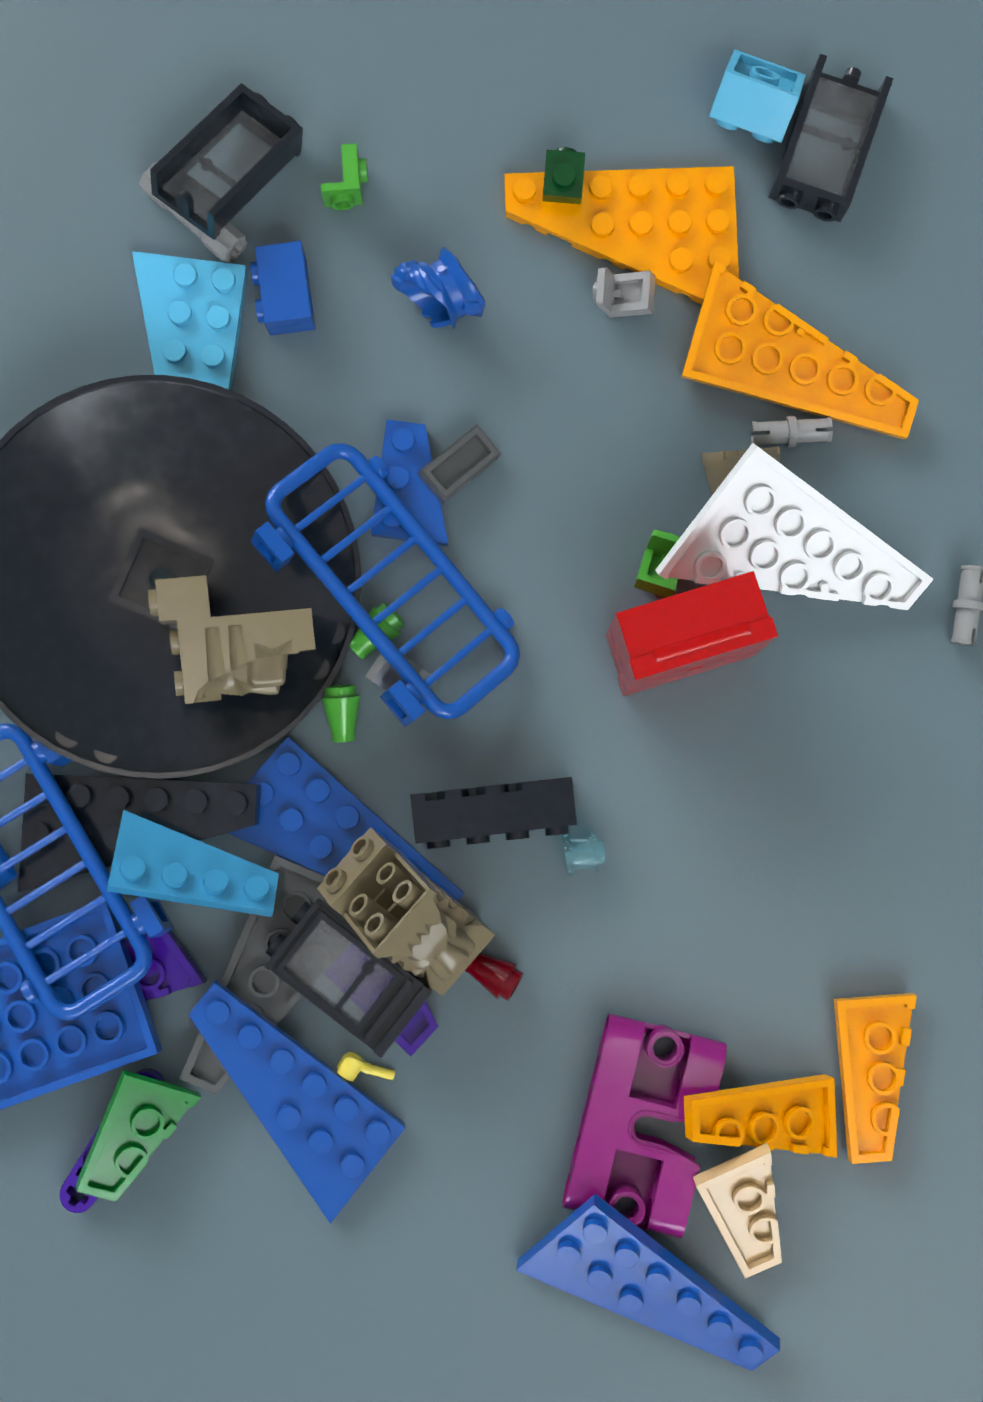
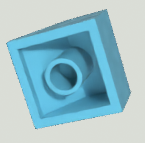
(757, 97)

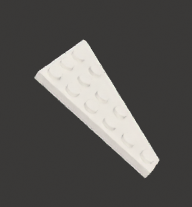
(791, 540)

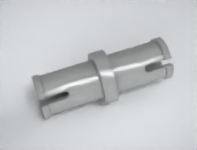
(791, 431)
(968, 606)

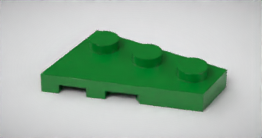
(133, 1127)

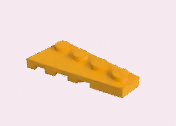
(871, 1064)
(784, 1114)

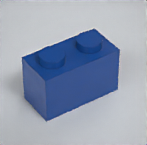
(283, 288)

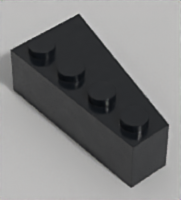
(492, 811)

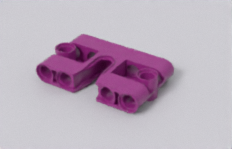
(633, 1084)

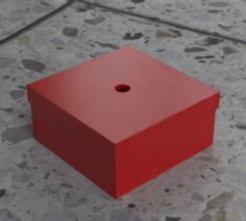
(689, 633)

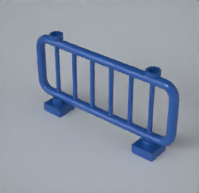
(276, 550)
(149, 913)

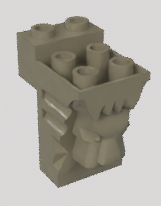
(229, 651)
(404, 912)

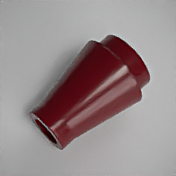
(495, 975)

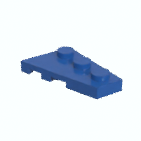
(405, 454)

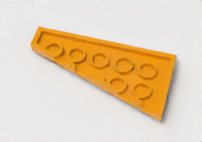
(776, 357)

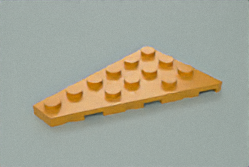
(642, 220)

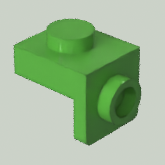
(355, 172)
(656, 550)

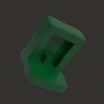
(563, 176)

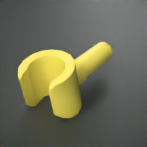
(352, 1064)

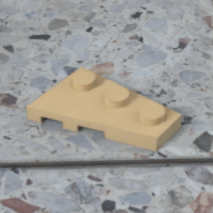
(743, 1208)

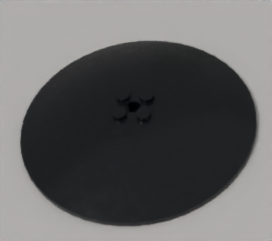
(138, 483)

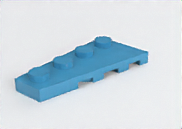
(180, 869)

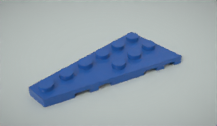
(313, 1114)

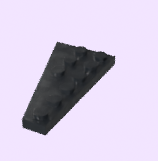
(186, 807)

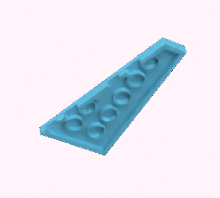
(192, 315)

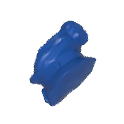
(439, 289)

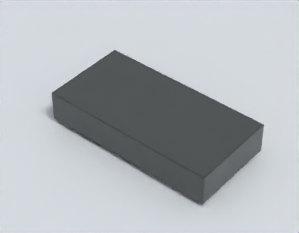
(459, 464)

